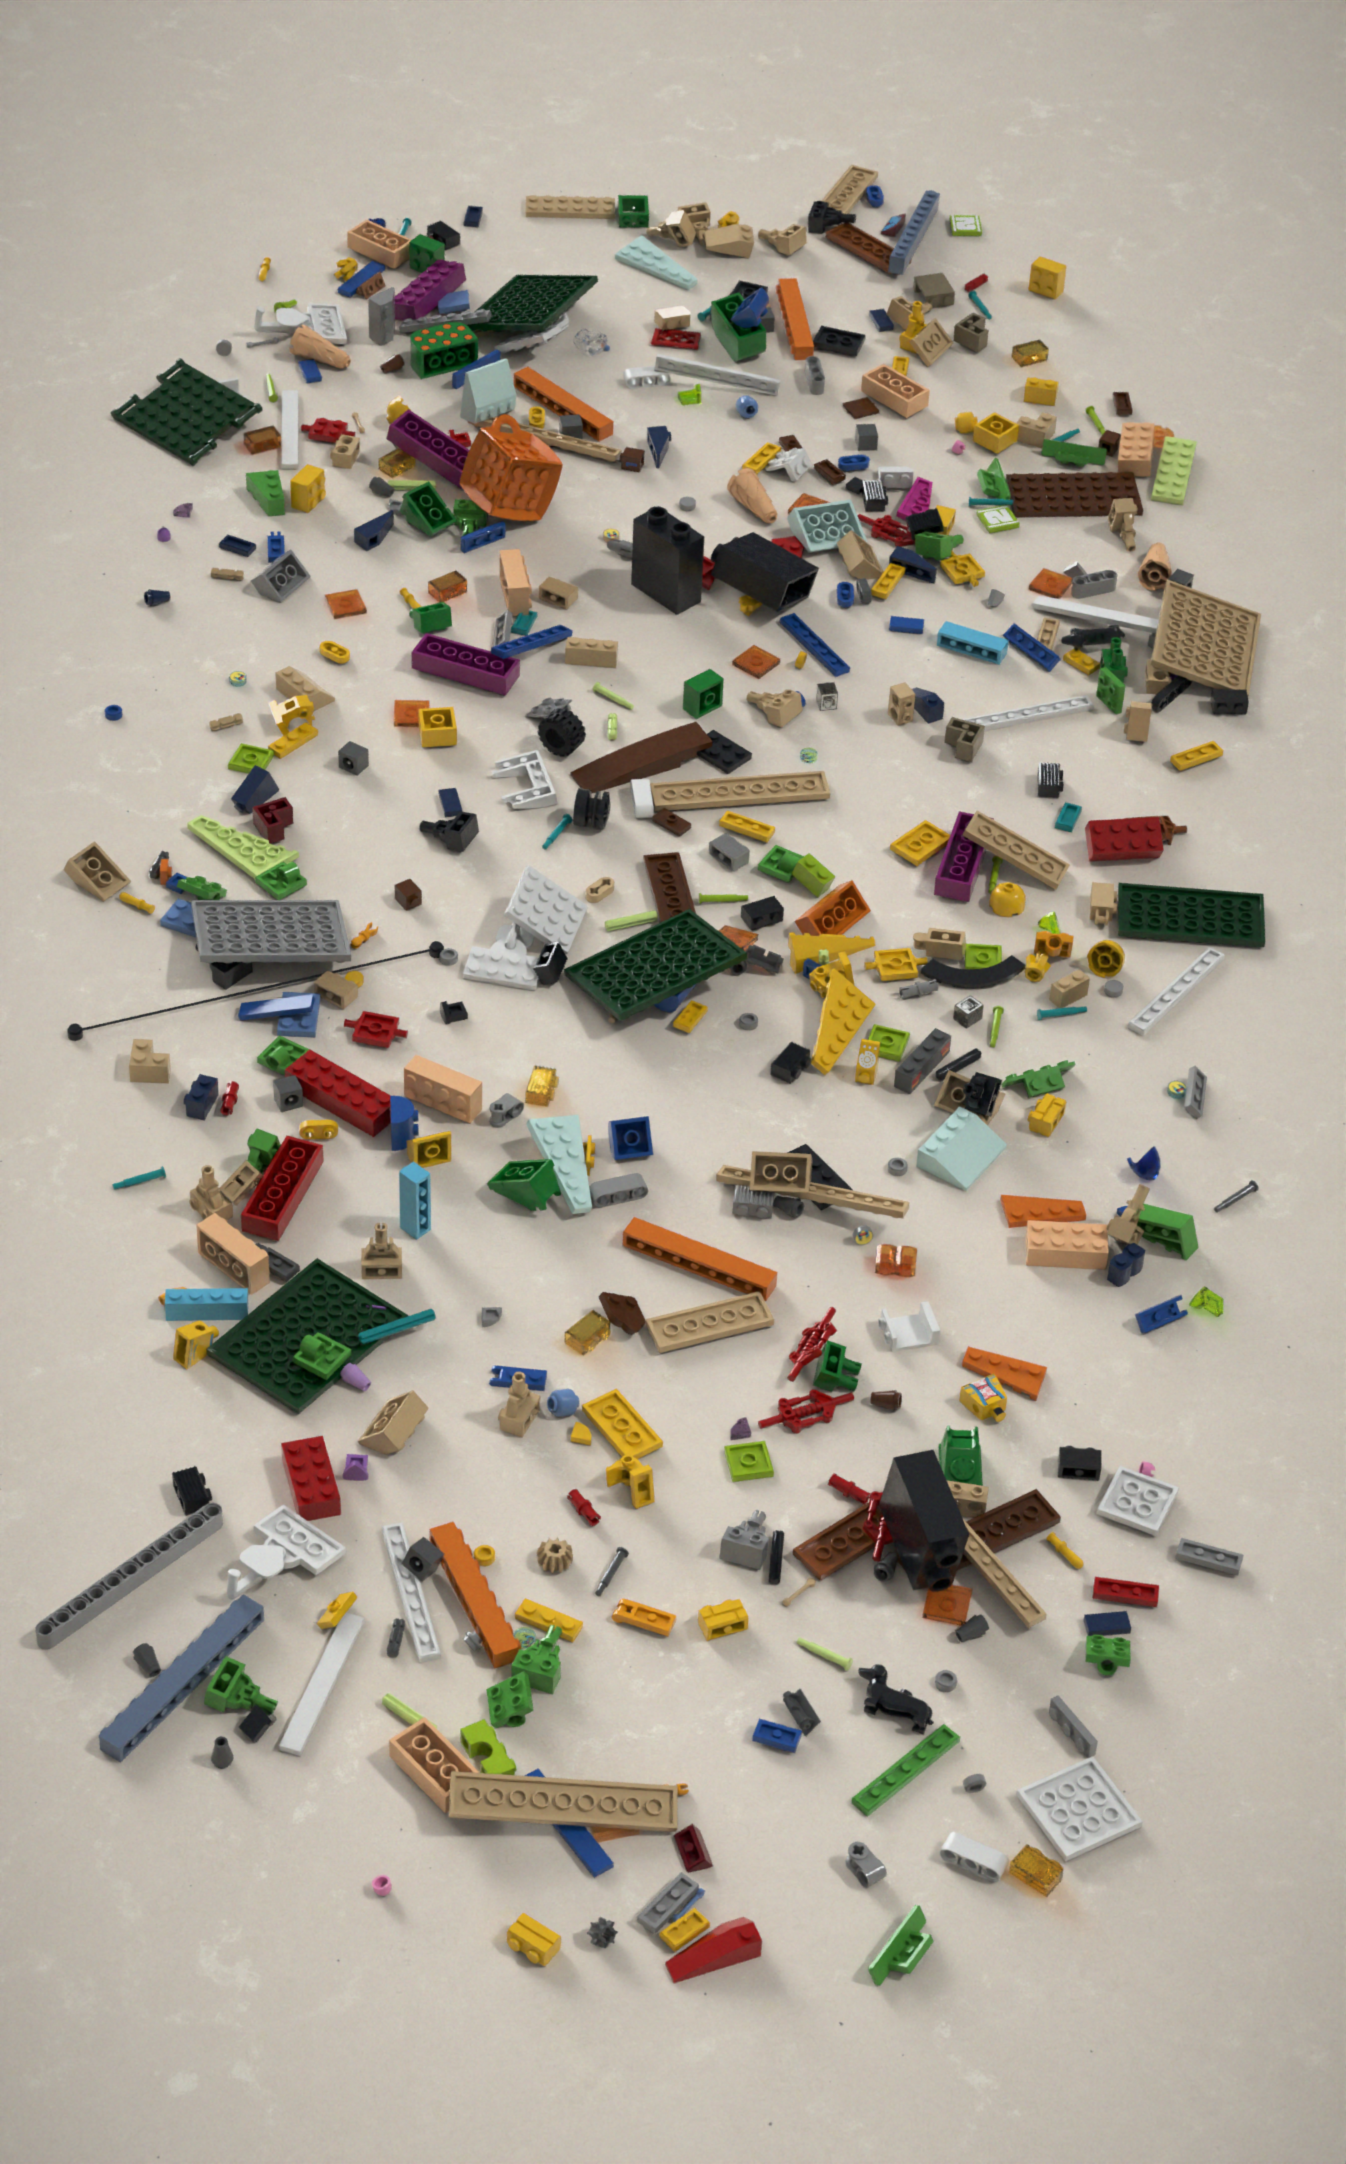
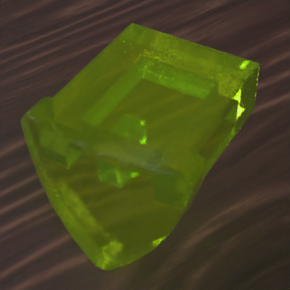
(690, 396)
(1050, 922)
(1209, 1301)

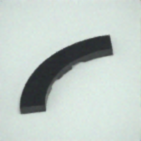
(973, 978)

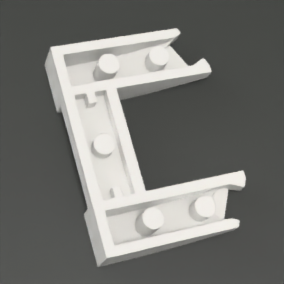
(532, 765)

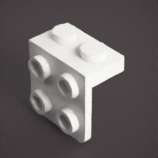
(794, 461)
(896, 477)

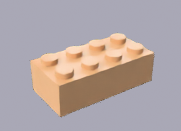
(379, 243)
(895, 390)
(1136, 448)
(515, 581)
(443, 1089)
(1066, 1245)
(233, 1253)
(428, 1760)

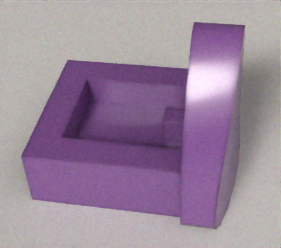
(356, 1467)

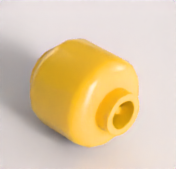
(965, 422)

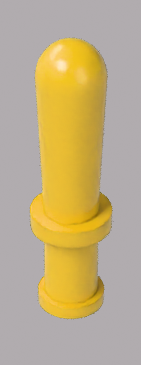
(264, 268)
(409, 598)
(140, 904)
(1061, 1546)

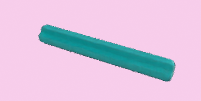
(397, 1326)

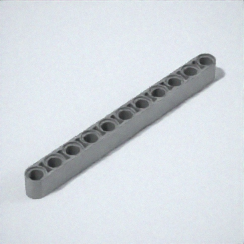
(128, 1576)

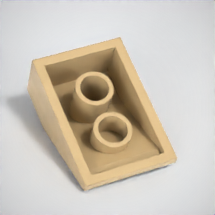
(731, 240)
(96, 872)

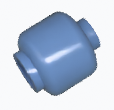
(747, 406)
(563, 1402)

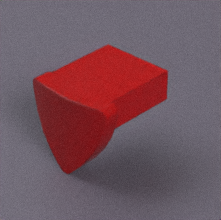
(462, 438)

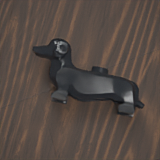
(1091, 636)
(892, 1701)

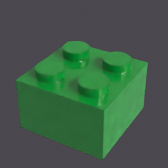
(424, 252)
(703, 693)

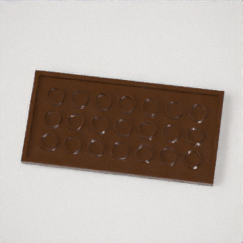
(1070, 493)

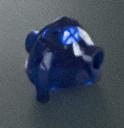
(1148, 1166)

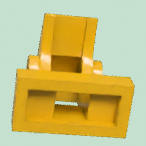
(292, 709)
(820, 976)
(632, 1473)

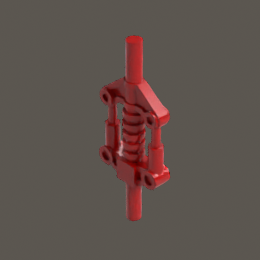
(882, 526)
(812, 1343)
(791, 1417)
(879, 1534)

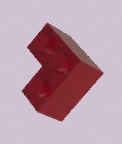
(272, 818)

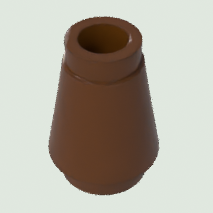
(392, 364)
(887, 1399)

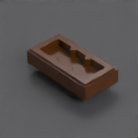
(1122, 403)
(789, 442)
(829, 471)
(671, 822)

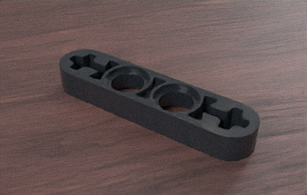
(1170, 692)

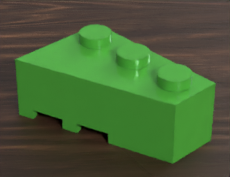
(267, 490)
(1170, 1229)

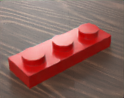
(1125, 1591)

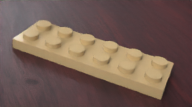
(850, 188)
(570, 207)
(1016, 850)
(709, 1322)

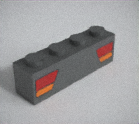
(922, 1061)

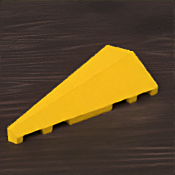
(808, 946)

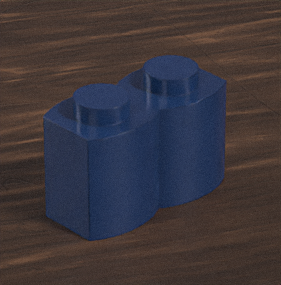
(1126, 1264)

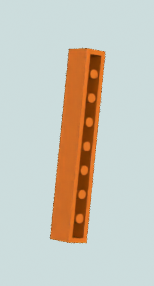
(794, 318)
(562, 402)
(699, 1258)
(475, 1595)

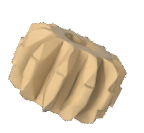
(554, 1555)

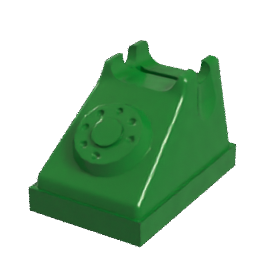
(426, 510)
(527, 1182)
(961, 1456)

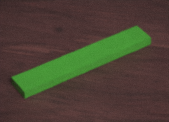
(905, 1770)

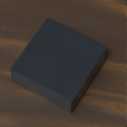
(855, 485)

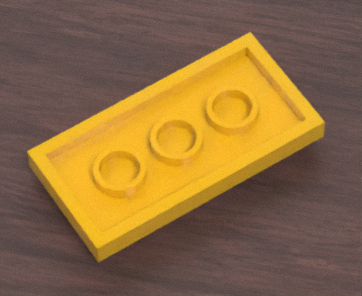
(622, 1425)

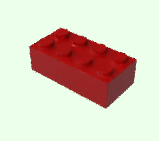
(1124, 839)
(311, 1478)

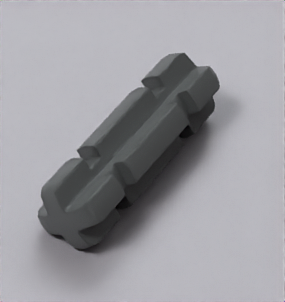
(155, 870)
(395, 1637)

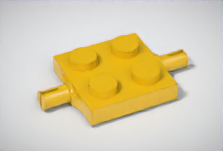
(962, 569)
(895, 964)

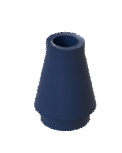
(155, 597)

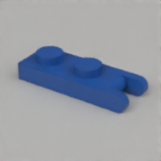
(1159, 1314)
(533, 1378)

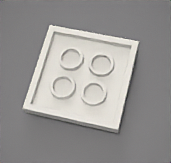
(1137, 1500)

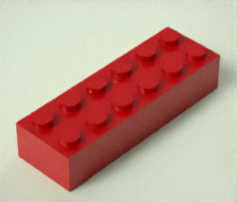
(342, 1093)
(282, 1188)

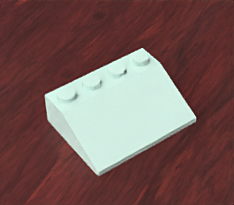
(488, 392)
(824, 524)
(960, 1149)

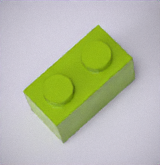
(813, 875)

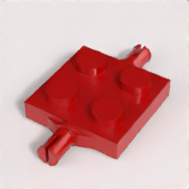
(327, 430)
(375, 1029)

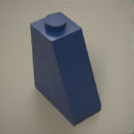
(254, 790)

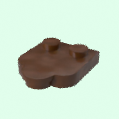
(623, 1312)

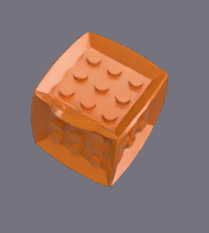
(510, 472)

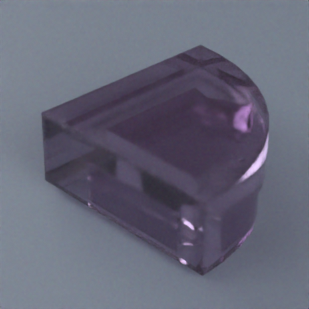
(183, 510)
(740, 1430)

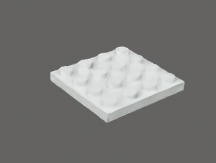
(545, 909)
(1079, 1808)

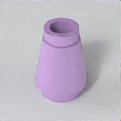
(355, 1377)

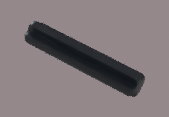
(959, 1063)
(776, 1557)

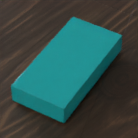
(524, 623)
(1068, 817)

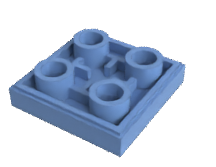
(454, 302)

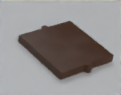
(861, 408)

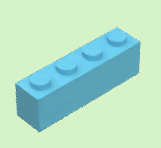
(972, 642)
(415, 1200)
(206, 1304)

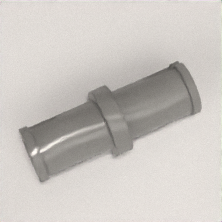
(918, 989)

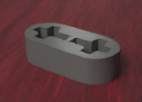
(863, 590)

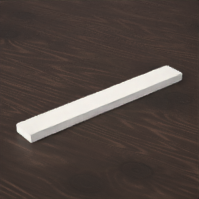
(717, 374)
(289, 429)
(1096, 614)
(1033, 713)
(1176, 991)
(411, 1595)
(321, 1684)

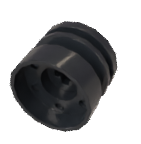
(591, 808)

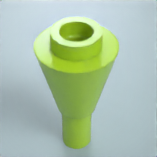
(289, 304)

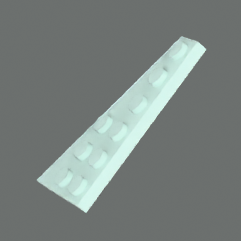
(650, 259)
(562, 1142)

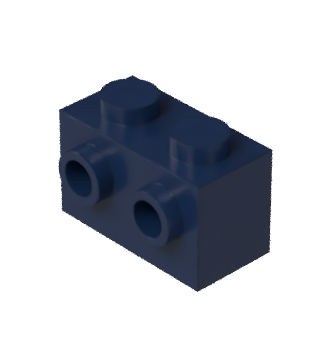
(201, 1097)

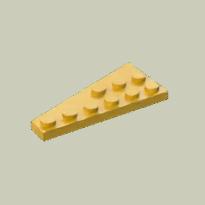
(840, 1019)

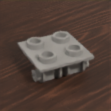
(548, 706)

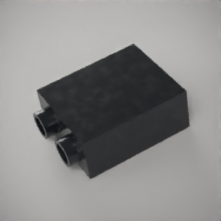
(667, 560)
(763, 571)
(923, 1520)

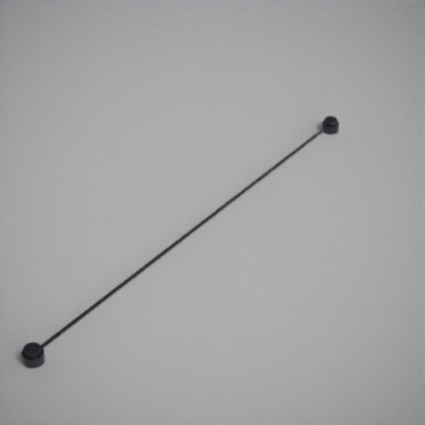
(75, 1031)

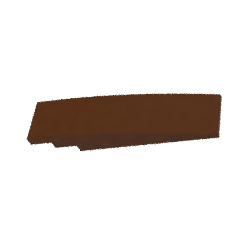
(643, 758)

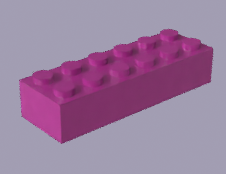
(428, 289)
(429, 446)
(465, 664)
(959, 863)

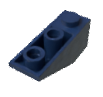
(373, 532)

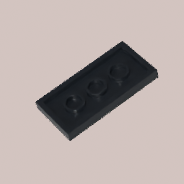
(821, 1173)

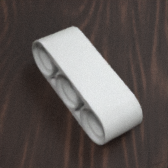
(645, 377)
(642, 798)
(974, 1857)

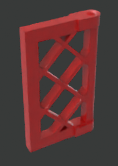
(673, 342)

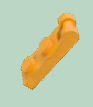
(644, 1617)

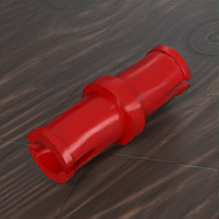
(229, 1098)
(849, 1489)
(584, 1507)

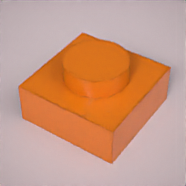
(165, 871)

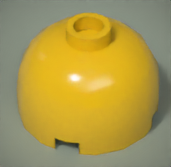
(396, 409)
(1007, 899)
(1106, 958)

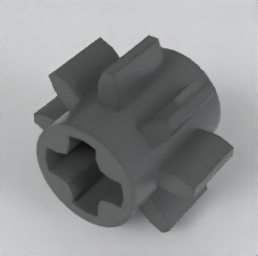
(602, 1932)

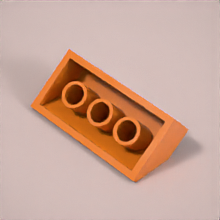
(834, 912)

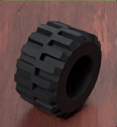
(561, 732)

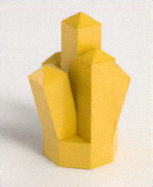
(728, 219)
(348, 268)
(748, 604)
(1036, 966)

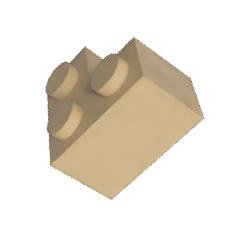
(1035, 431)
(146, 1065)

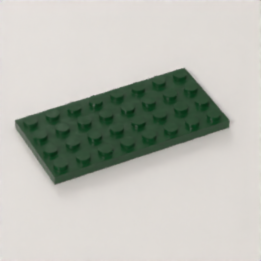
(1191, 914)

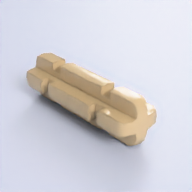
(227, 574)
(226, 722)

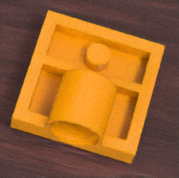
(1054, 944)

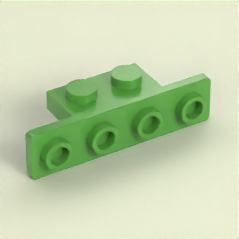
(1072, 452)
(993, 481)
(1041, 1081)
(903, 1948)

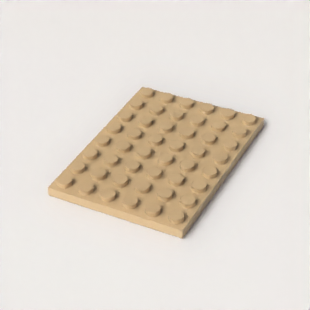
(1205, 638)

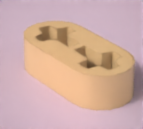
(599, 889)

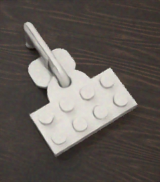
(321, 318)
(530, 338)
(505, 961)
(287, 1544)

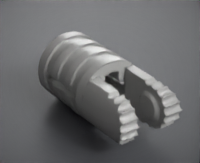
(621, 547)

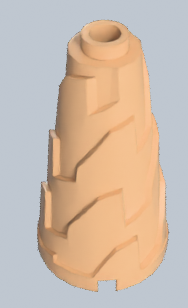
(313, 346)
(751, 493)
(1155, 568)

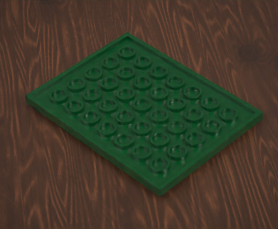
(533, 301)
(655, 964)
(311, 1302)

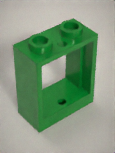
(633, 203)

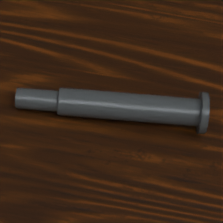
(1237, 1196)
(621, 1554)

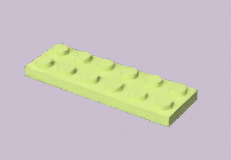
(1174, 470)

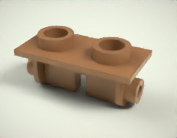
(371, 286)

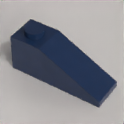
(658, 442)
(915, 564)
(928, 705)

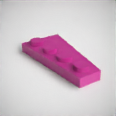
(917, 499)

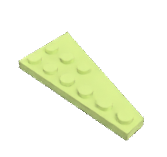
(243, 849)

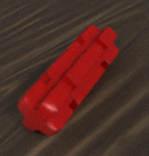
(978, 281)

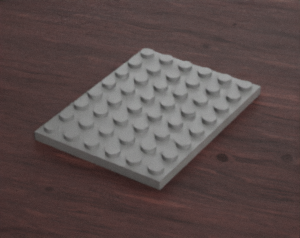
(270, 931)

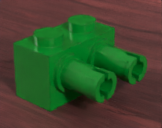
(431, 617)
(1114, 659)
(830, 1367)

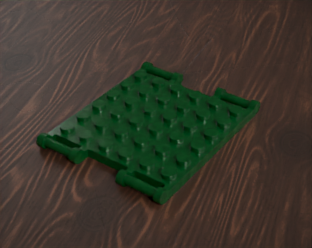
(186, 412)

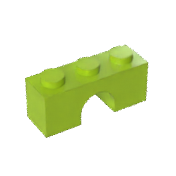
(481, 1740)

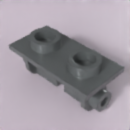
(770, 962)
(801, 1711)

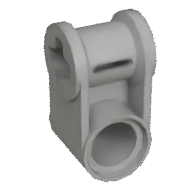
(505, 1110)
(864, 1864)

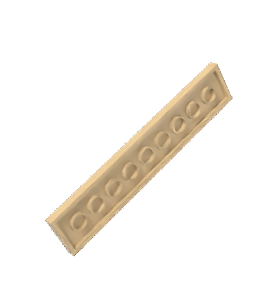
(740, 790)
(563, 1801)

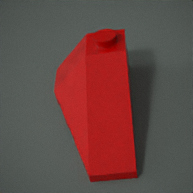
(720, 1948)

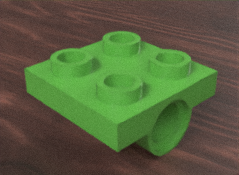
(1110, 690)
(780, 863)
(281, 880)
(202, 888)
(281, 1054)
(321, 1355)
(1103, 1649)
(510, 1701)

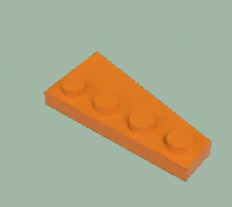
(1021, 1209)
(1016, 1373)

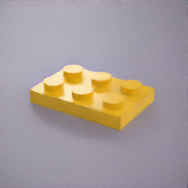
(920, 843)

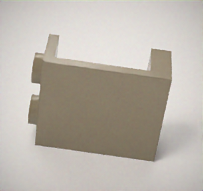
(935, 289)

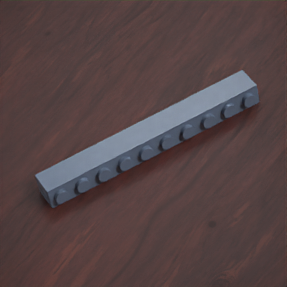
(914, 232)
(181, 1678)

